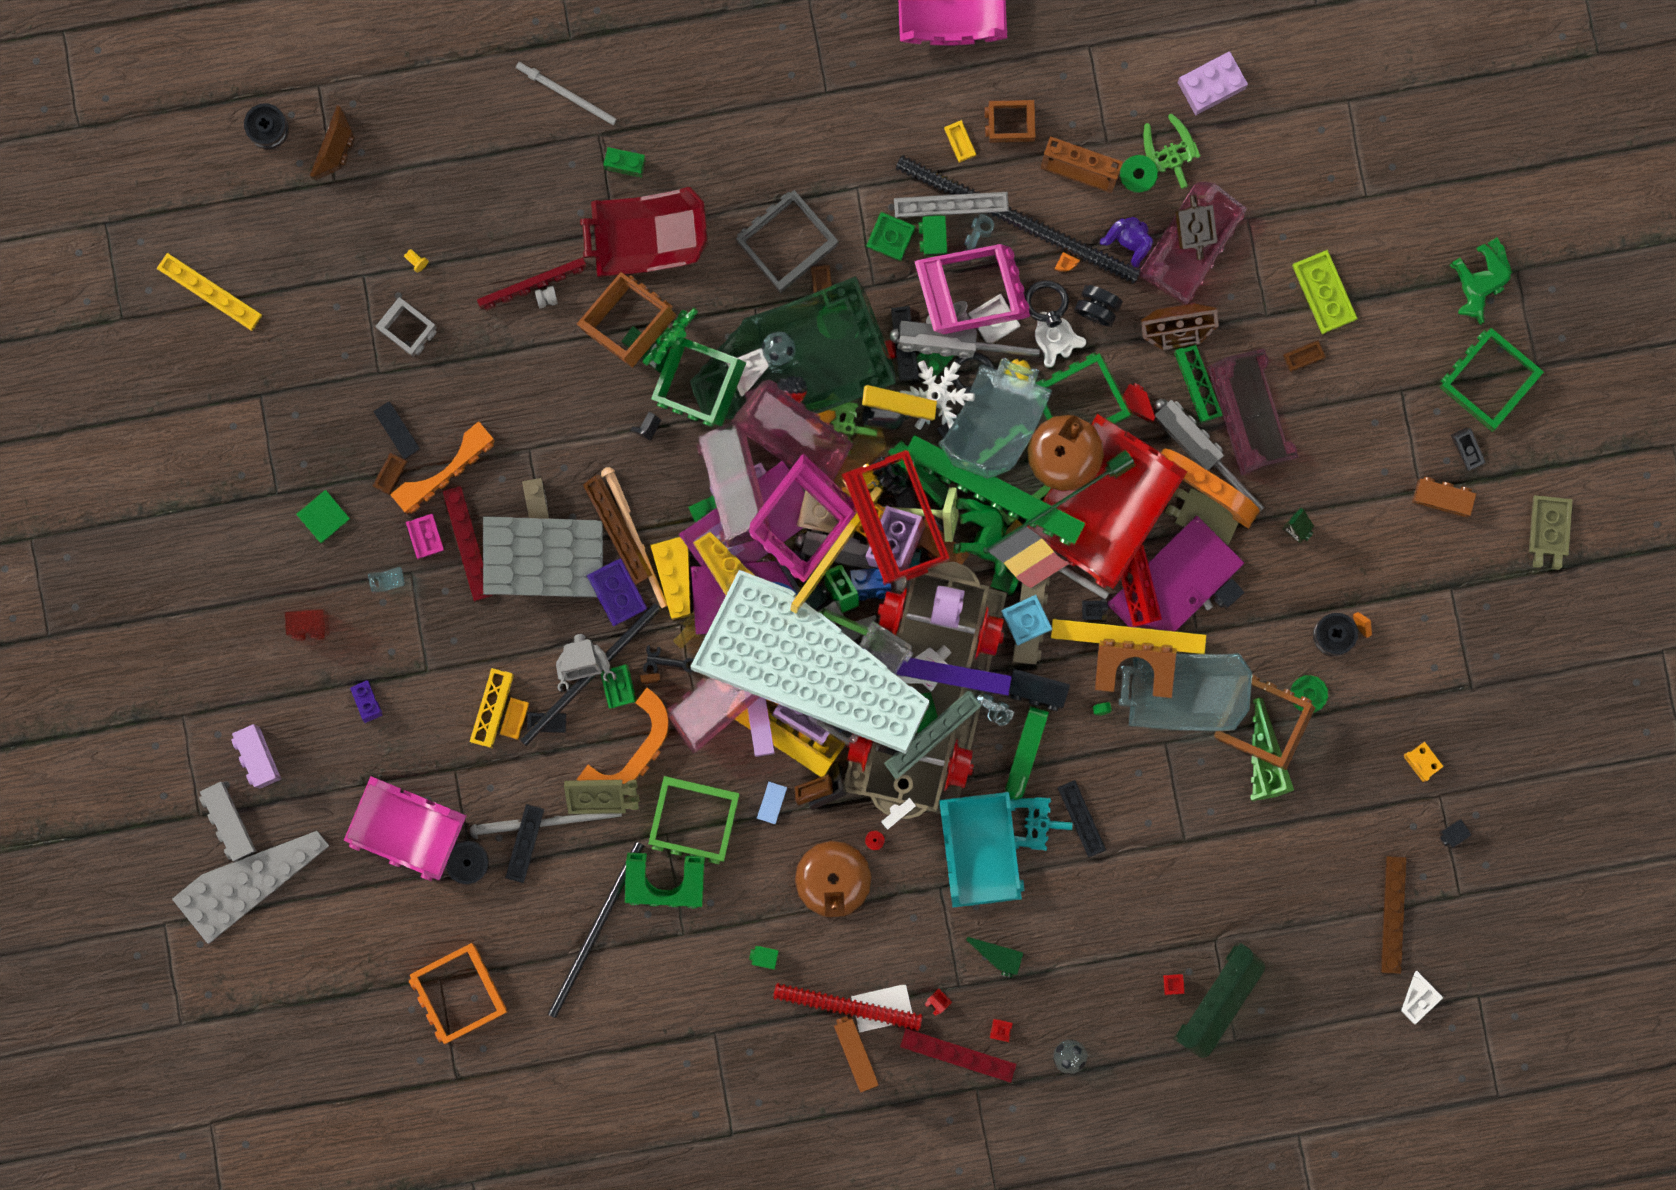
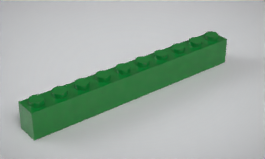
(996, 491)

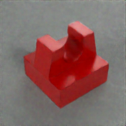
(1173, 984)
(939, 1001)
(1001, 1030)

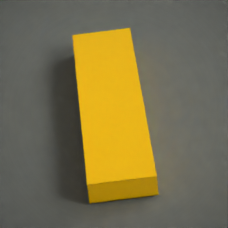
(899, 402)

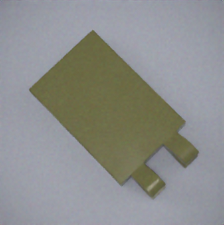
(1208, 510)
(1550, 529)
(600, 796)

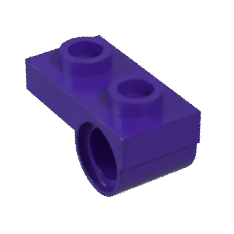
(366, 701)

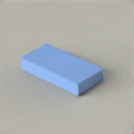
(772, 803)

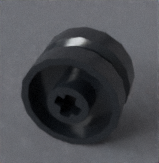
(277, 125)
(1098, 305)
(1346, 631)
(473, 872)

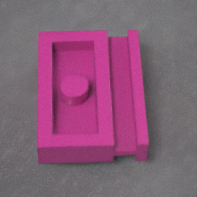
(425, 536)

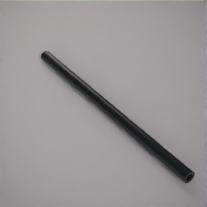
(582, 682)
(591, 938)

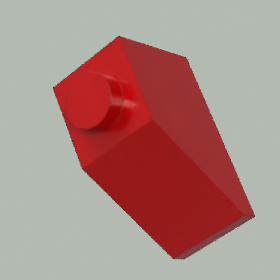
(1139, 402)

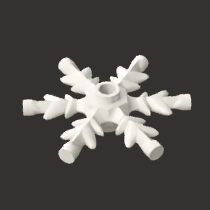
(941, 389)

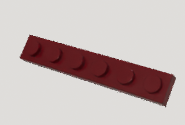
(525, 287)
(466, 540)
(958, 1055)

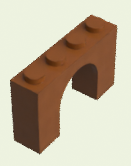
(1160, 658)

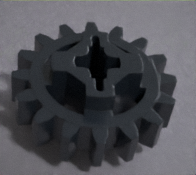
(891, 477)

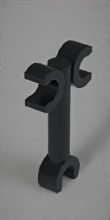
(653, 659)

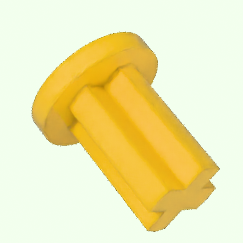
(418, 262)

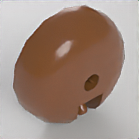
(1065, 452)
(833, 879)

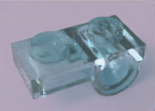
(972, 240)
(994, 708)

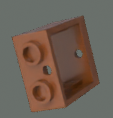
(1011, 137)

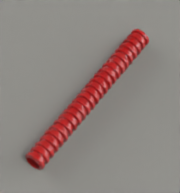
(847, 1006)

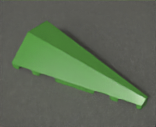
(1267, 779)

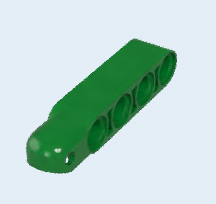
(1026, 752)

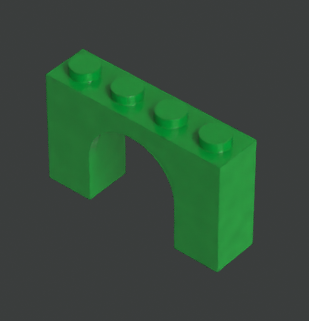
(640, 891)

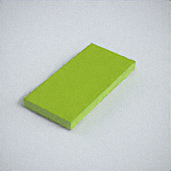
(1324, 292)

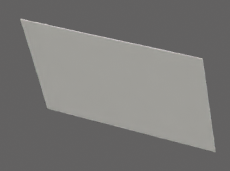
(892, 997)

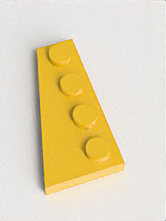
(719, 560)

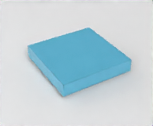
(1026, 620)

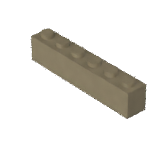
(1028, 652)

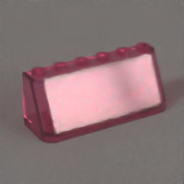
(1177, 269)
(791, 430)
(708, 711)

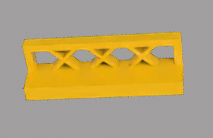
(498, 708)

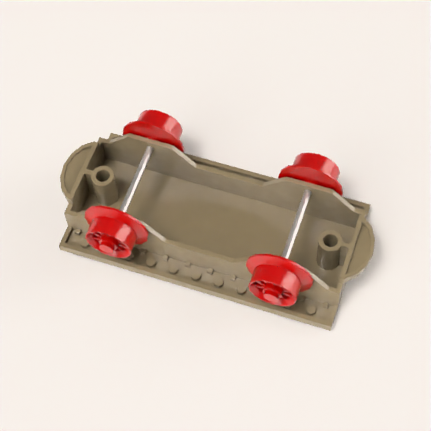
(972, 644)

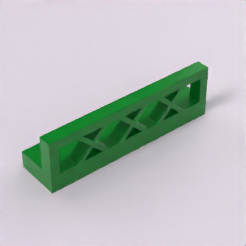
(1192, 386)
(931, 484)

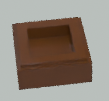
(650, 678)

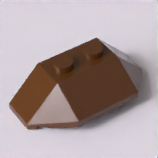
(334, 146)
(1179, 325)

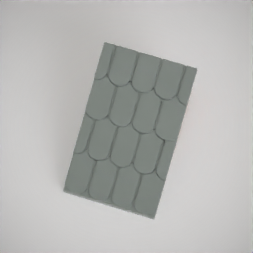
(540, 556)

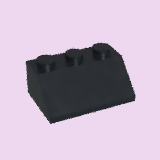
(817, 596)
(1038, 690)

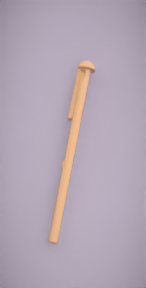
(609, 473)

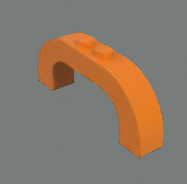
(1234, 501)
(648, 750)

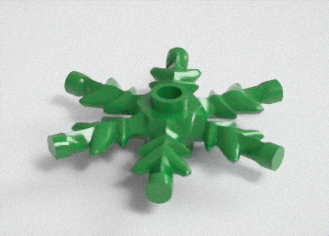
(671, 337)

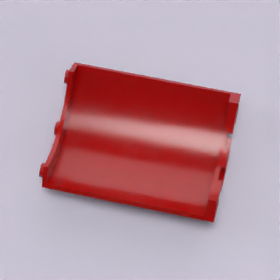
(1116, 510)

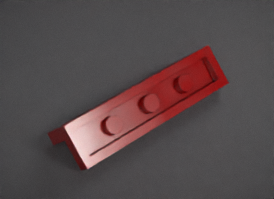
(1144, 587)

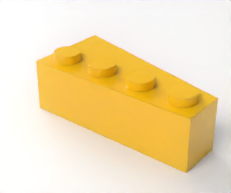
(673, 569)

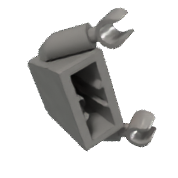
(580, 661)

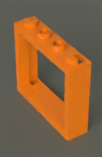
(486, 979)

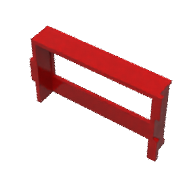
(873, 527)

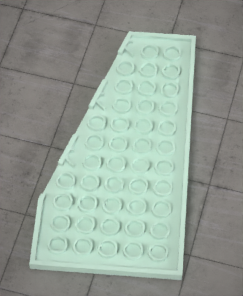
(806, 664)

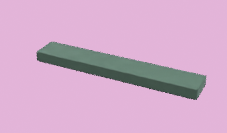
(933, 734)

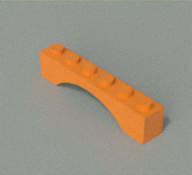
(413, 493)

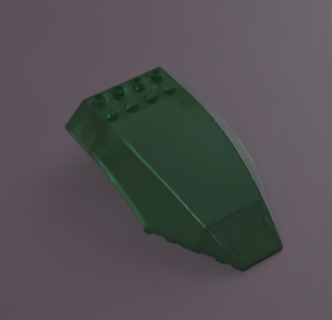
(835, 350)

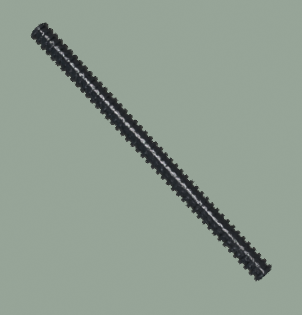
(1024, 222)

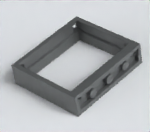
(772, 211)

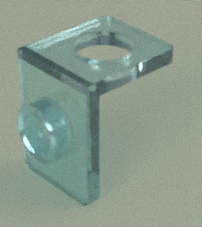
(387, 580)

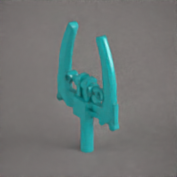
(1041, 823)

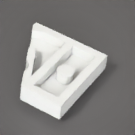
(754, 368)
(1419, 999)

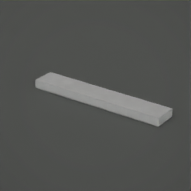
(951, 204)

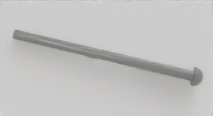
(476, 830)

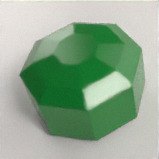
(1102, 709)

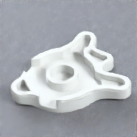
(1057, 341)

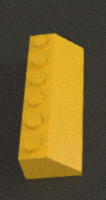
(797, 745)

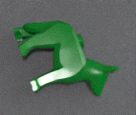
(1483, 283)
(991, 530)

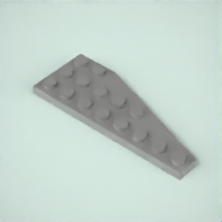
(231, 891)

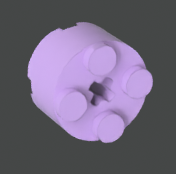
(947, 606)

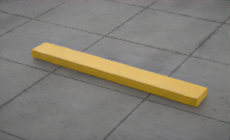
(830, 557)
(1095, 632)

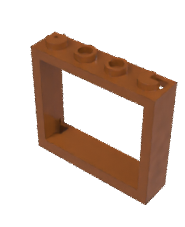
(1081, 165)
(605, 304)
(1295, 738)
(855, 1054)

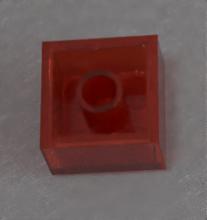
(307, 624)

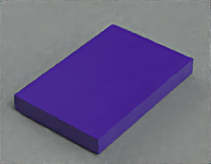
(616, 592)

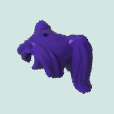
(1132, 235)

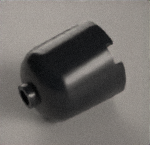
(882, 418)

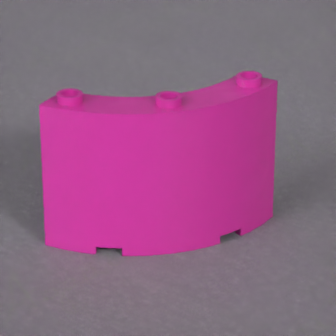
(952, 21)
(404, 828)

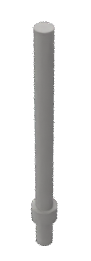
(534, 75)

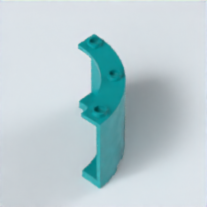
(981, 849)

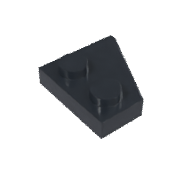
(838, 788)

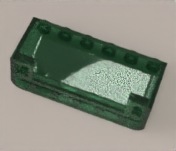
(1221, 1002)

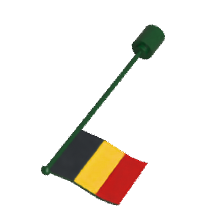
(1027, 553)

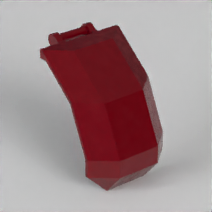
(646, 232)

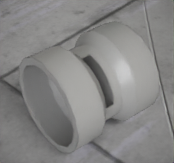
(546, 297)

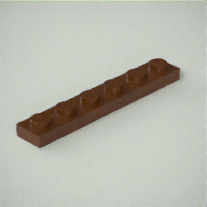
(617, 529)
(1393, 914)

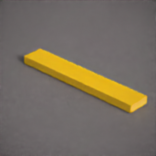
(209, 292)

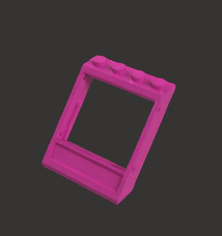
(938, 295)
(826, 493)

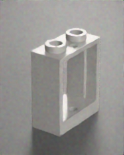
(391, 316)

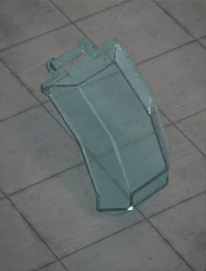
(998, 423)
(1207, 694)

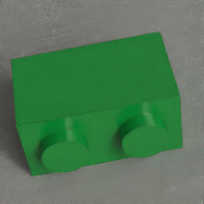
(624, 162)
(934, 236)
(841, 588)

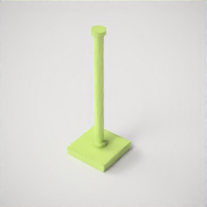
(949, 514)

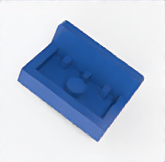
(869, 584)

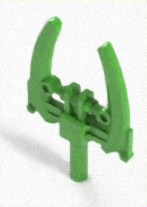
(1174, 159)
(848, 426)

